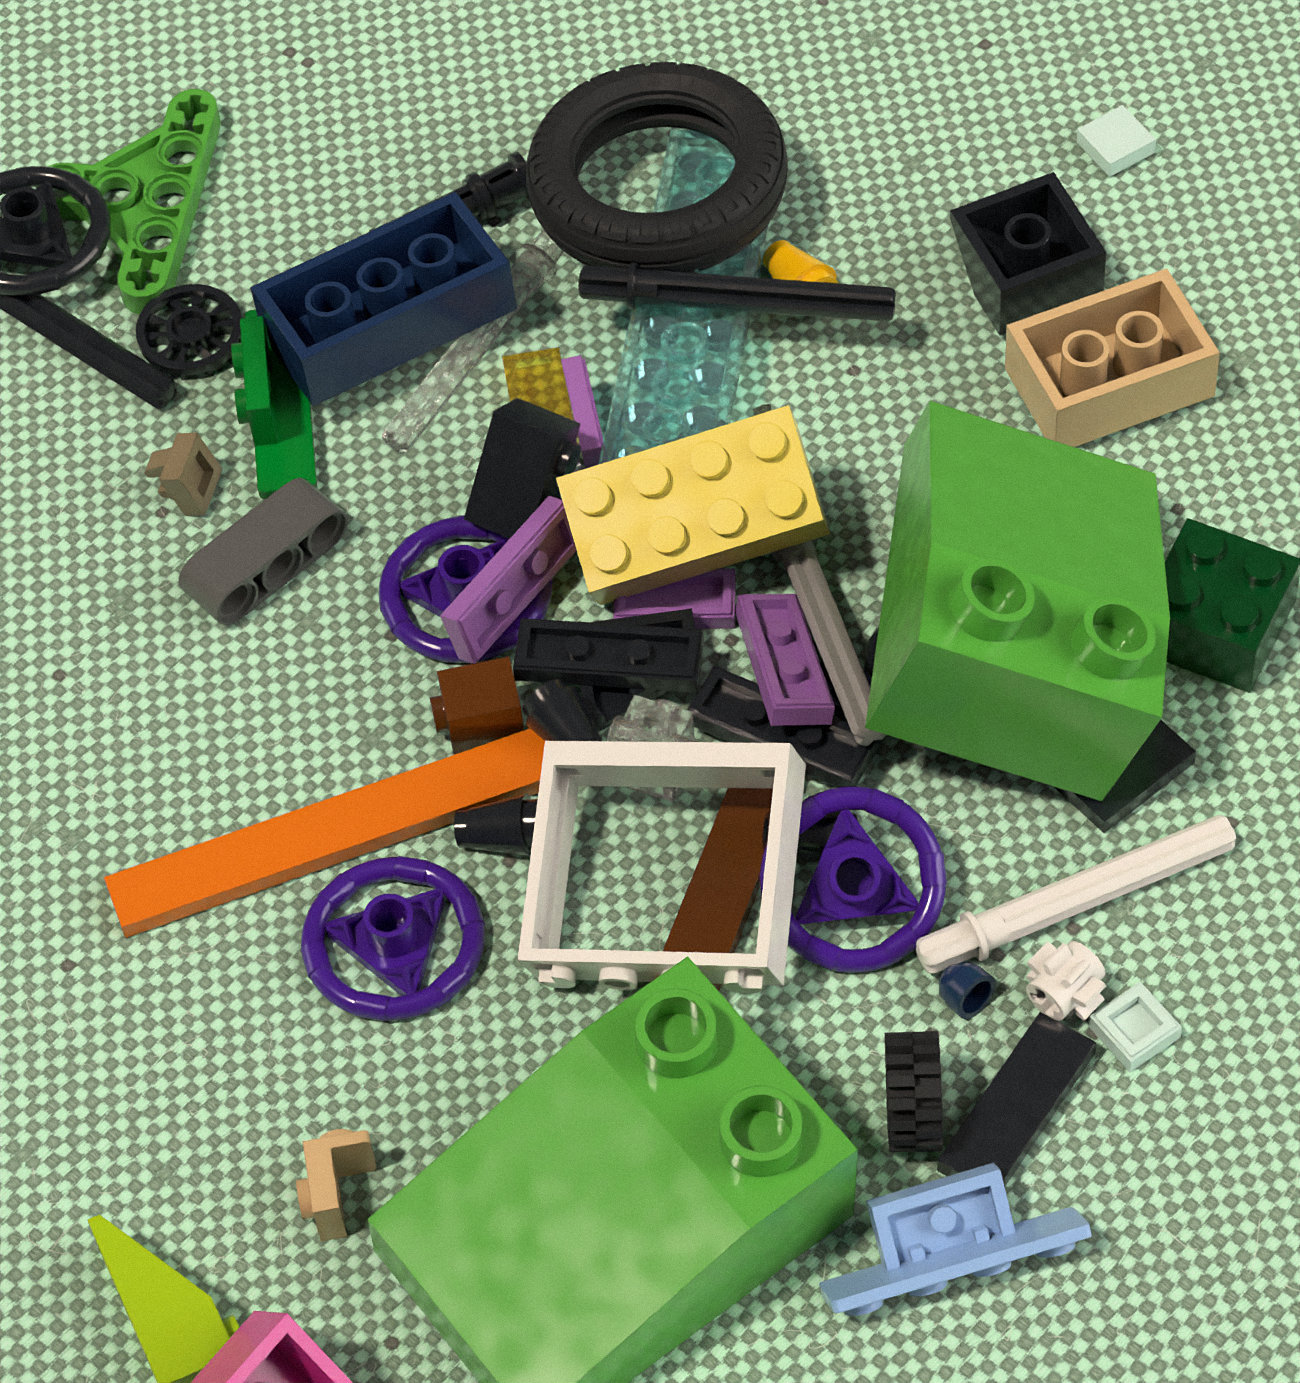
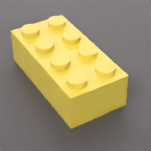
(692, 505)

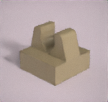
(186, 473)

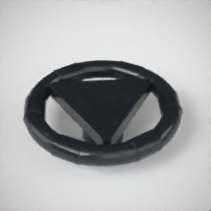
(35, 233)

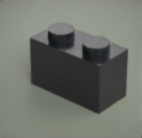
(520, 465)

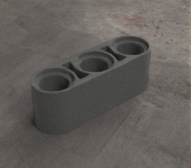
(263, 551)

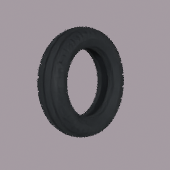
(653, 98)

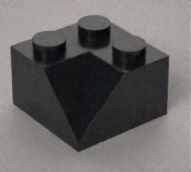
(1028, 250)

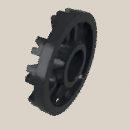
(189, 330)

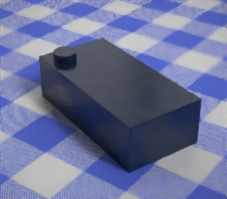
(384, 298)

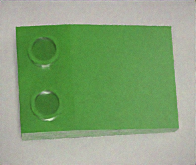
(1021, 604)
(619, 1194)

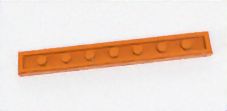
(323, 833)

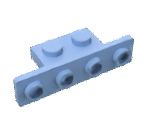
(946, 1233)

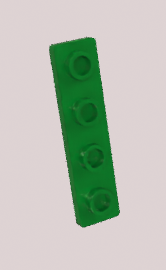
(274, 409)

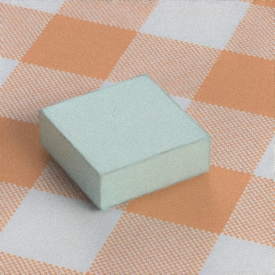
(1116, 140)
(1135, 1026)

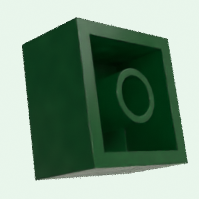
(1226, 603)

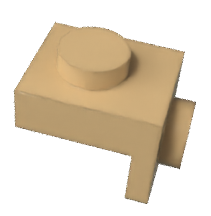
(327, 1159)

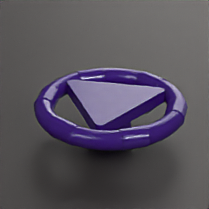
(442, 584)
(860, 882)
(392, 938)

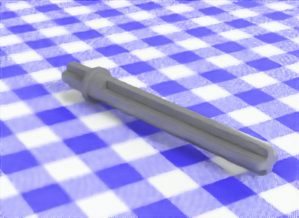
(830, 636)

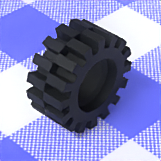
(913, 1091)

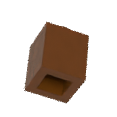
(477, 704)

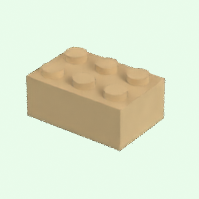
(1111, 360)

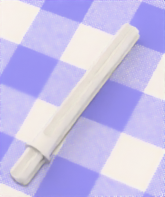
(1074, 894)

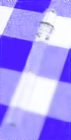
(533, 266)

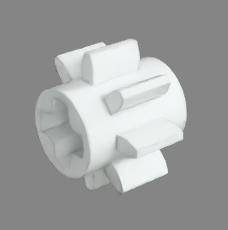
(1065, 981)

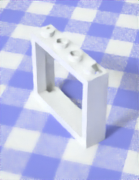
(658, 764)

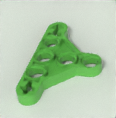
(149, 175)

